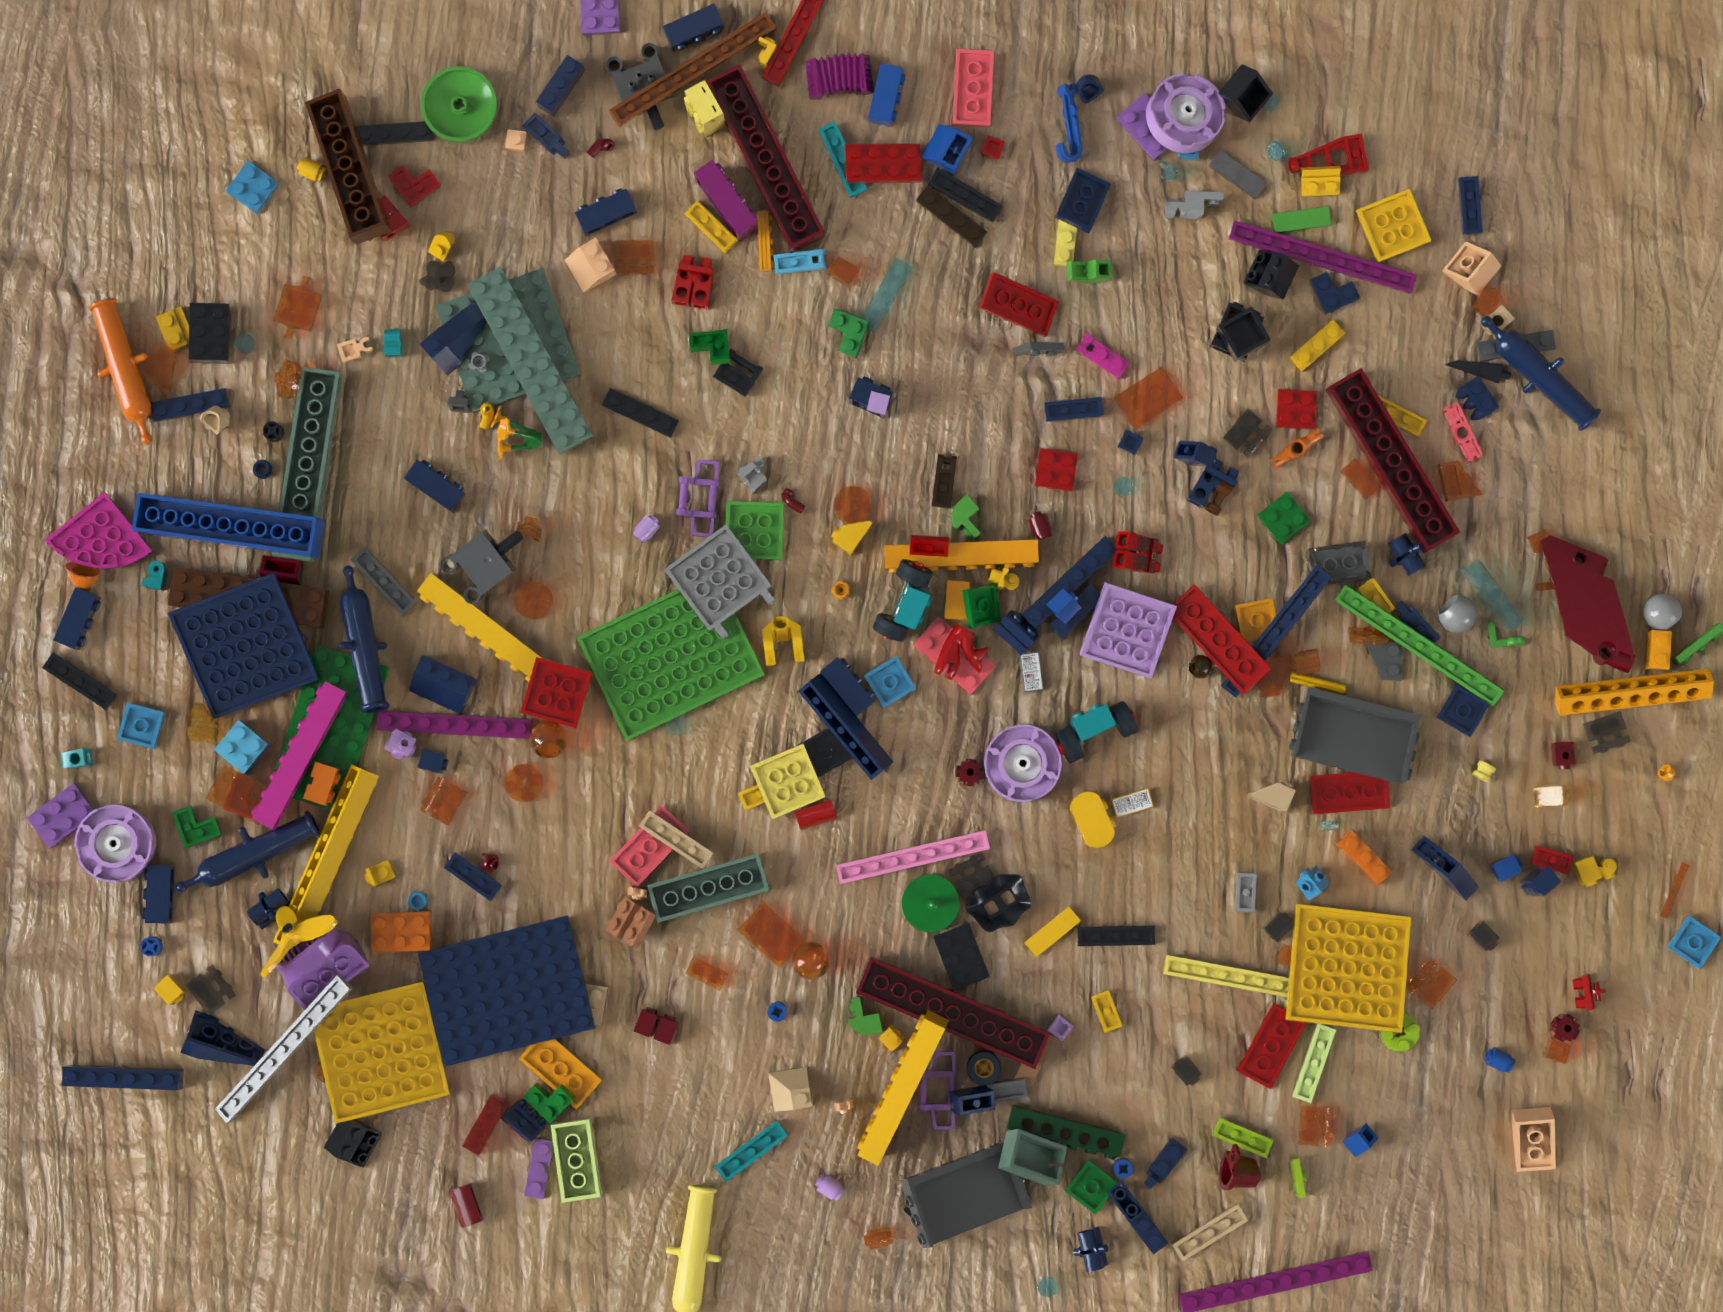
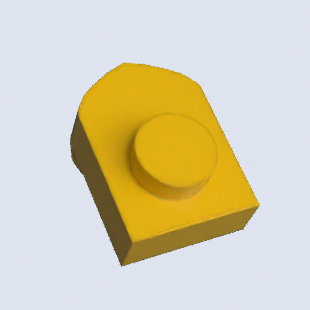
(442, 245)

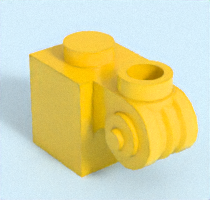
(1588, 871)

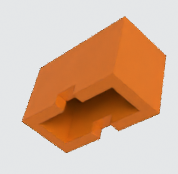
(323, 784)

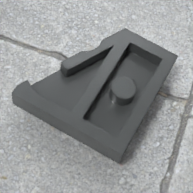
(1038, 348)
(1387, 660)

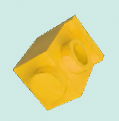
(891, 1037)

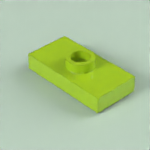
(1299, 1177)

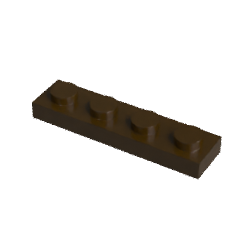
(951, 216)

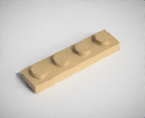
(676, 839)
(1209, 1232)

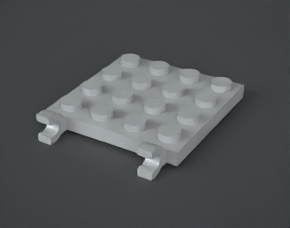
(718, 579)

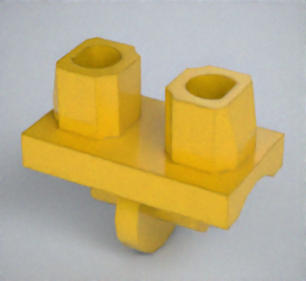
(1003, 579)

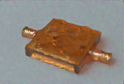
(297, 307)

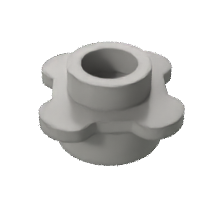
(479, 357)

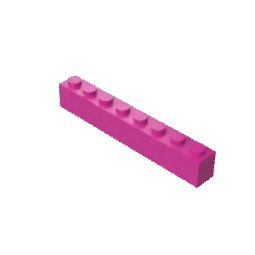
(299, 756)

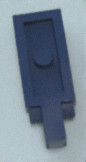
(545, 135)
(1415, 620)
(1165, 1162)

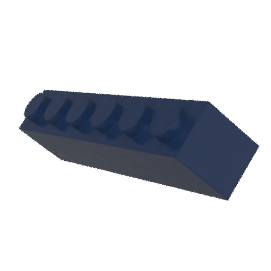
(1071, 580)
(845, 726)
(122, 1077)

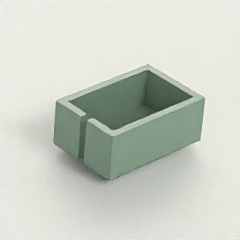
(1032, 1156)

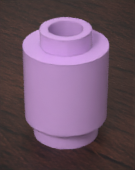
(646, 528)
(829, 1187)

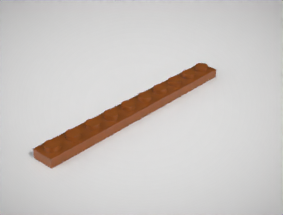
(692, 69)

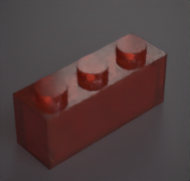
(486, 1124)

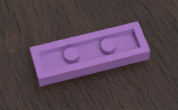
(539, 1168)

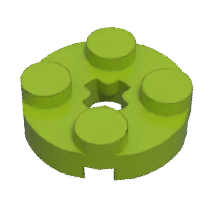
(1406, 1041)

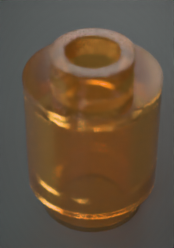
(878, 1238)

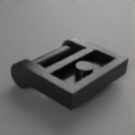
(735, 378)

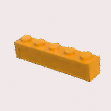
(765, 241)

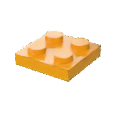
(1254, 618)

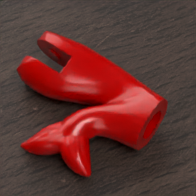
(950, 652)

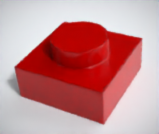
(992, 148)

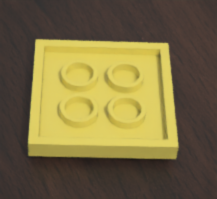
(787, 781)

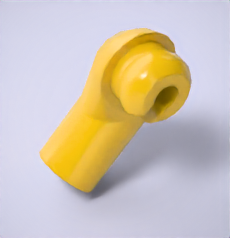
(487, 414)

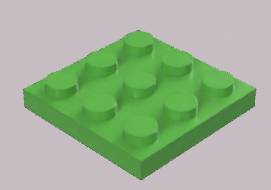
(757, 527)

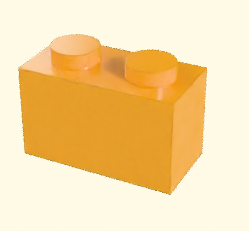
(954, 600)
(1658, 650)

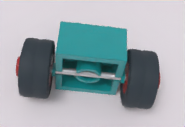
(911, 604)
(1093, 723)

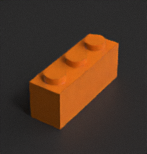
(1363, 857)

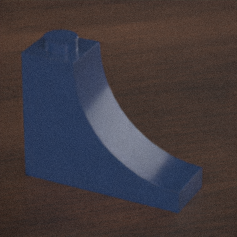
(1446, 867)

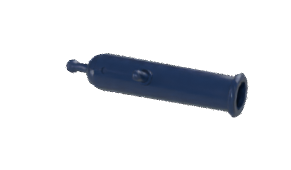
(1542, 375)
(363, 645)
(252, 852)

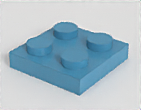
(252, 187)
(890, 682)
(141, 725)
(1693, 942)

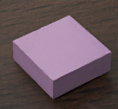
(878, 403)
(1060, 1027)

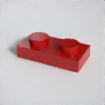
(929, 545)
(1555, 860)

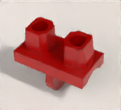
(1585, 983)

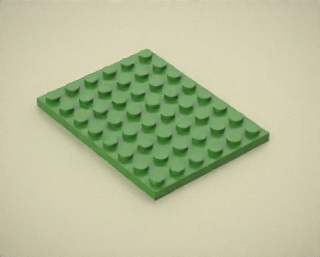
(666, 662)

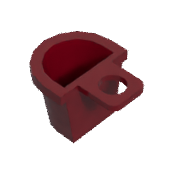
(1238, 1170)

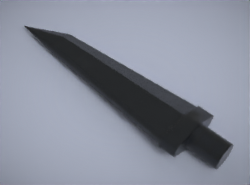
(1484, 370)

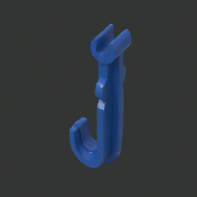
(1072, 125)

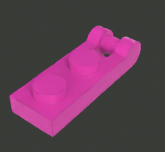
(1102, 356)

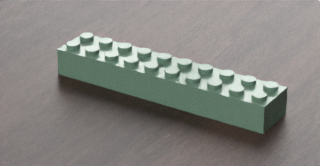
(530, 360)
(310, 446)

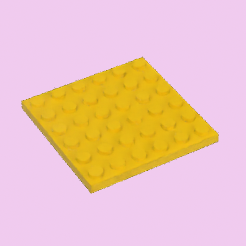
(1348, 968)
(380, 1053)

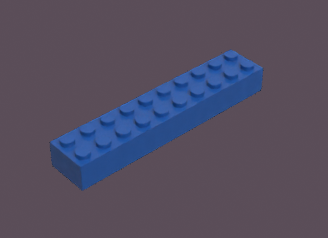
(228, 525)

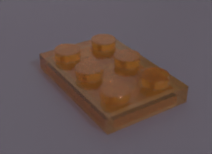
(1148, 398)
(236, 792)
(771, 934)

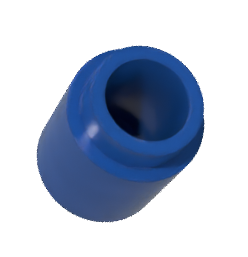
(1499, 1060)

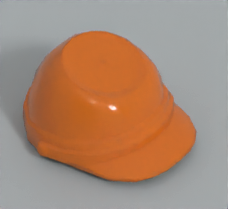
(82, 576)

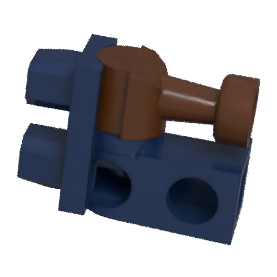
(1214, 481)

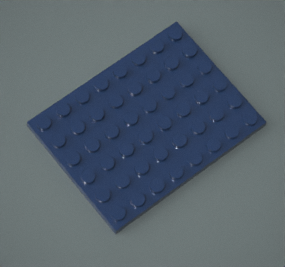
(506, 990)

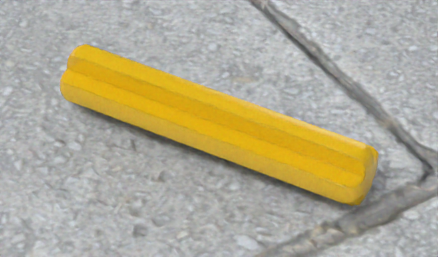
(1318, 683)

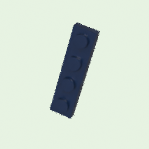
(189, 404)

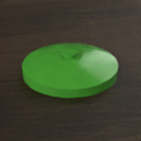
(459, 104)

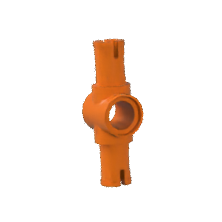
(1305, 444)

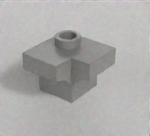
(752, 474)

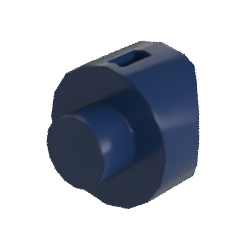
(1089, 88)

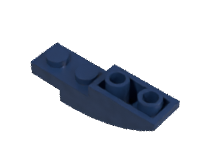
(1137, 1217)

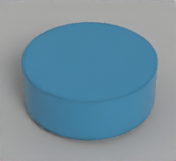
(417, 901)

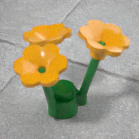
(531, 437)

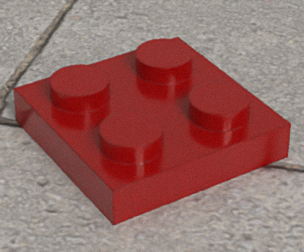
(1296, 409)
(1056, 469)

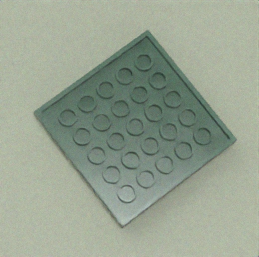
(499, 381)

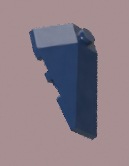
(454, 339)
(215, 1042)

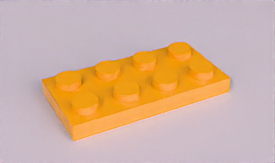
(559, 1066)

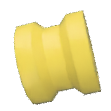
(1484, 771)

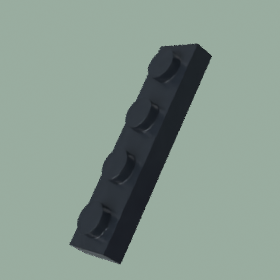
(394, 133)
(965, 195)
(640, 413)
(79, 681)
(1116, 935)

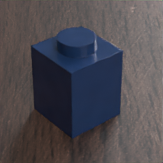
(433, 761)

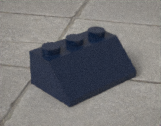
(442, 684)

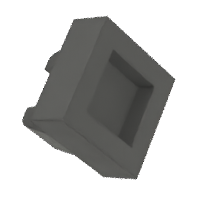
(459, 402)

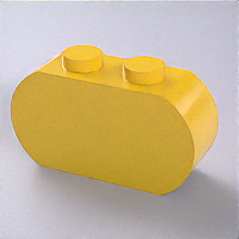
(1092, 819)

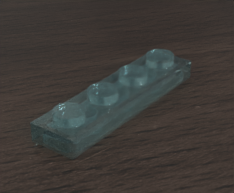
(886, 293)

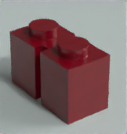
(647, 1021)

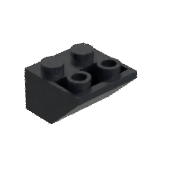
(1271, 274)
(352, 1142)

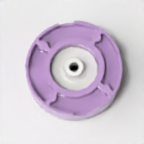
(1185, 113)
(1041, 761)
(97, 847)

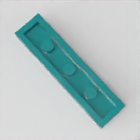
(835, 145)
(751, 1151)

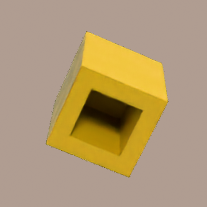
(170, 990)

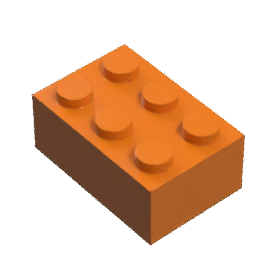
(401, 932)

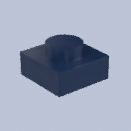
(1130, 442)

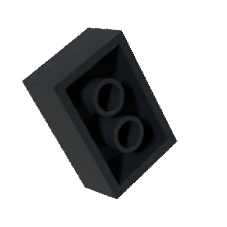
(209, 333)

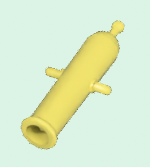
(694, 1252)

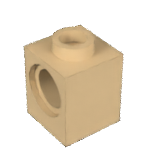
(1503, 315)

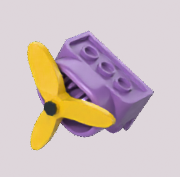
(313, 955)

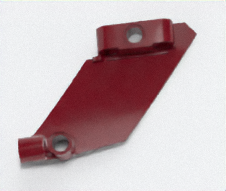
(1588, 603)

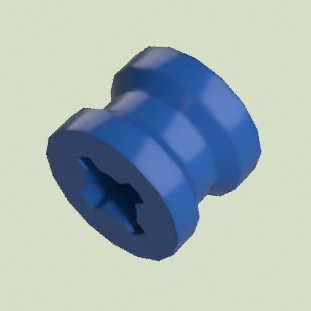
(148, 945)
(780, 1010)
(1124, 1166)

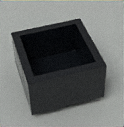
(1245, 93)
(1243, 334)

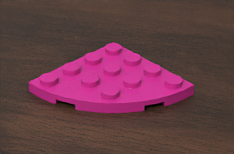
(99, 537)

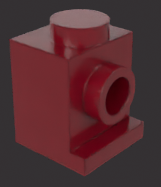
(1557, 750)

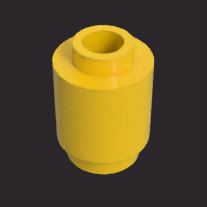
(311, 169)

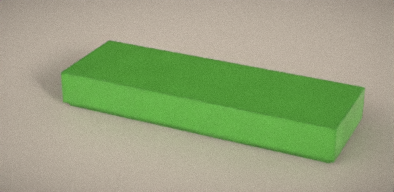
(1301, 219)

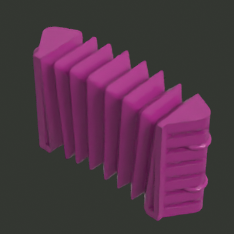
(839, 75)

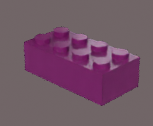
(725, 199)

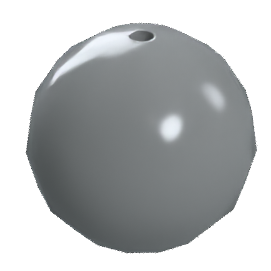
(1662, 611)
(1457, 614)

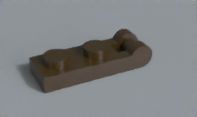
(944, 482)

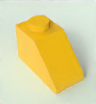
(850, 535)

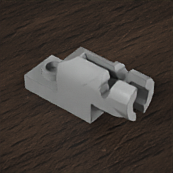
(1192, 204)

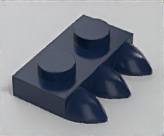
(1478, 398)
(523, 1121)

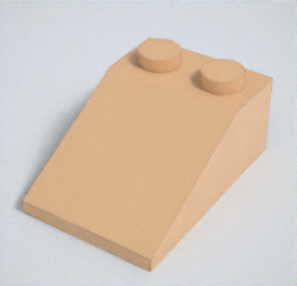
(1534, 1139)

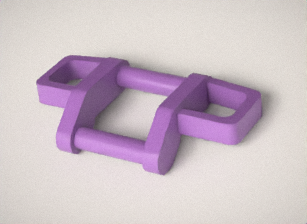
(713, 484)
(951, 1074)

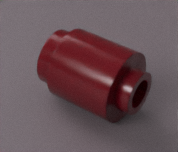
(1040, 525)

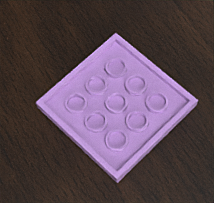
(1128, 630)

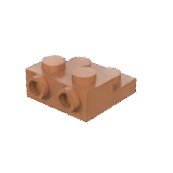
(630, 922)

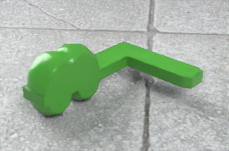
(1510, 642)

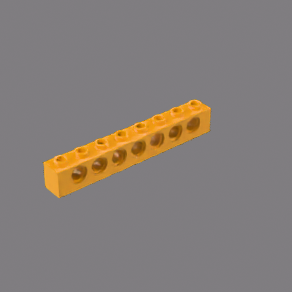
(1634, 692)

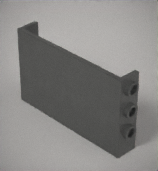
(1355, 735)
(963, 1195)

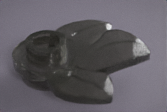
(437, 274)

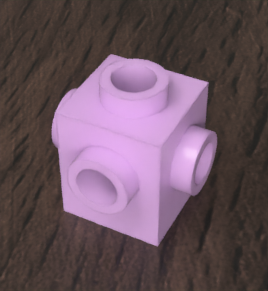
(400, 744)

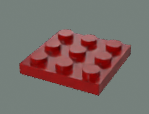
(556, 692)

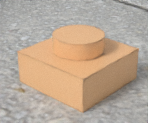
(516, 140)

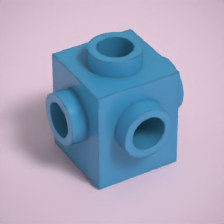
(1312, 882)

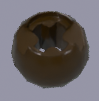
(1200, 666)

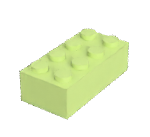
(576, 1160)

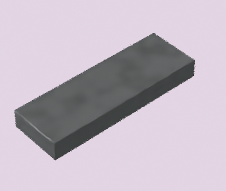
(1237, 174)

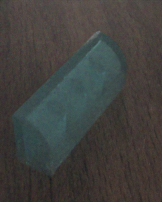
(1492, 595)

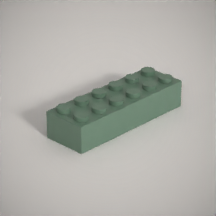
(708, 887)

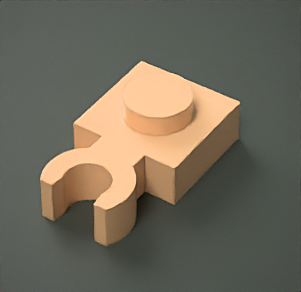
(351, 350)
(638, 893)
(844, 1105)

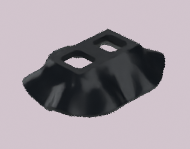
(1007, 914)

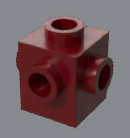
(969, 780)
(1558, 1024)

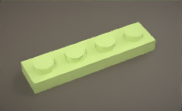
(1314, 1063)

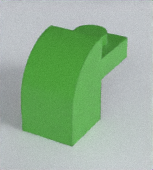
(1089, 272)
(962, 513)
(864, 1024)

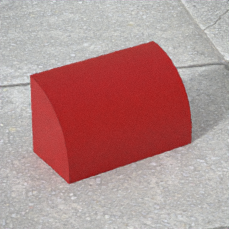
(815, 815)

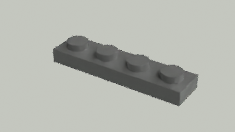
(1540, 340)
(384, 581)

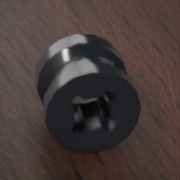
(269, 431)

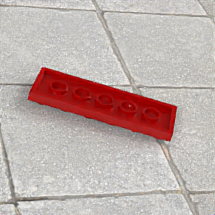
(1220, 640)

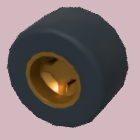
(983, 1067)

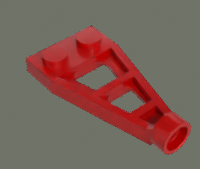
(1354, 152)

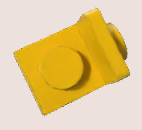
(766, 54)
(379, 873)

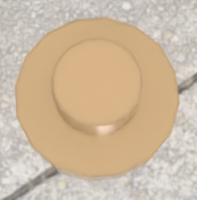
(216, 419)

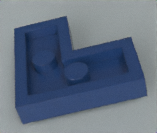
(1332, 298)

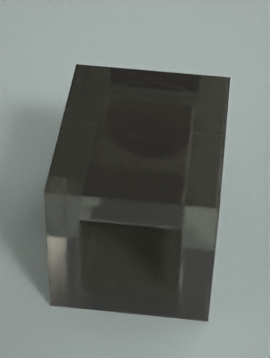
(1278, 926)
(1483, 936)
(1186, 1071)

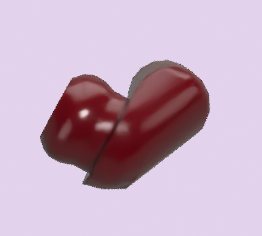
(600, 145)
(792, 503)

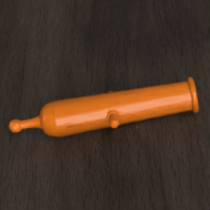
(122, 365)

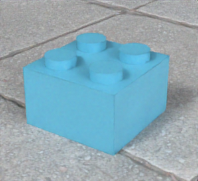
(243, 747)

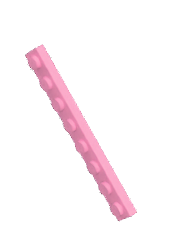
(912, 857)

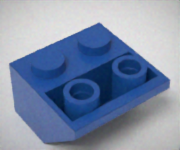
(947, 148)

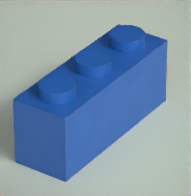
(886, 95)

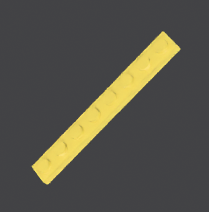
(1226, 976)

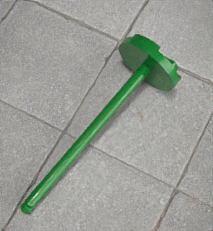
(930, 903)

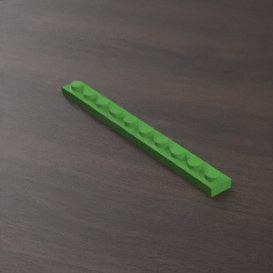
(1419, 644)

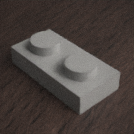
(1245, 892)

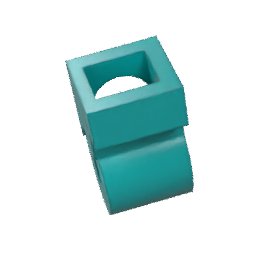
(393, 343)
(157, 576)
(76, 758)

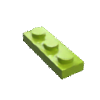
(1242, 1137)

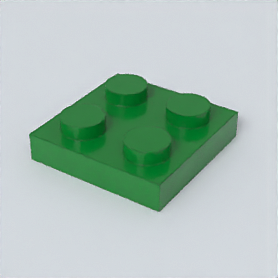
(1283, 518)
(981, 605)
(1091, 1187)

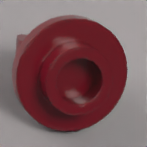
(491, 862)

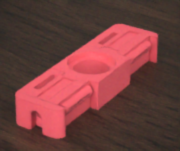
(1457, 420)

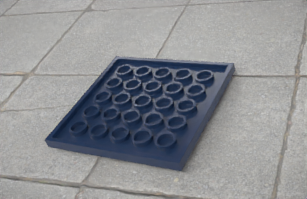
(244, 645)

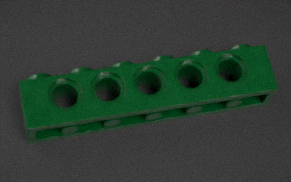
(1115, 1138)

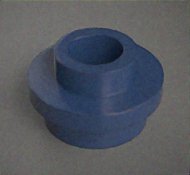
(256, 469)

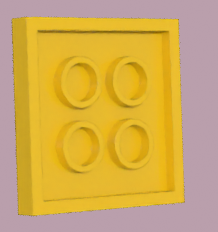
(1393, 225)

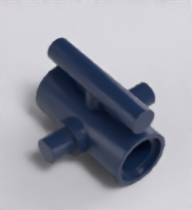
(1406, 554)
(265, 910)
(1092, 1249)

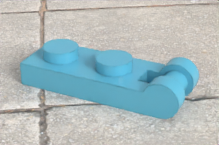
(800, 261)

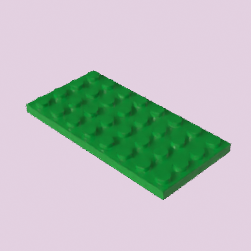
(350, 728)

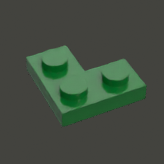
(854, 331)
(711, 341)
(191, 831)
(549, 1105)

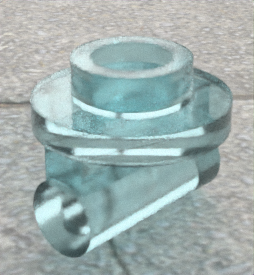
(1276, 150)
(1169, 172)

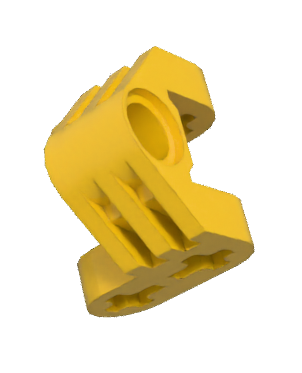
(781, 630)

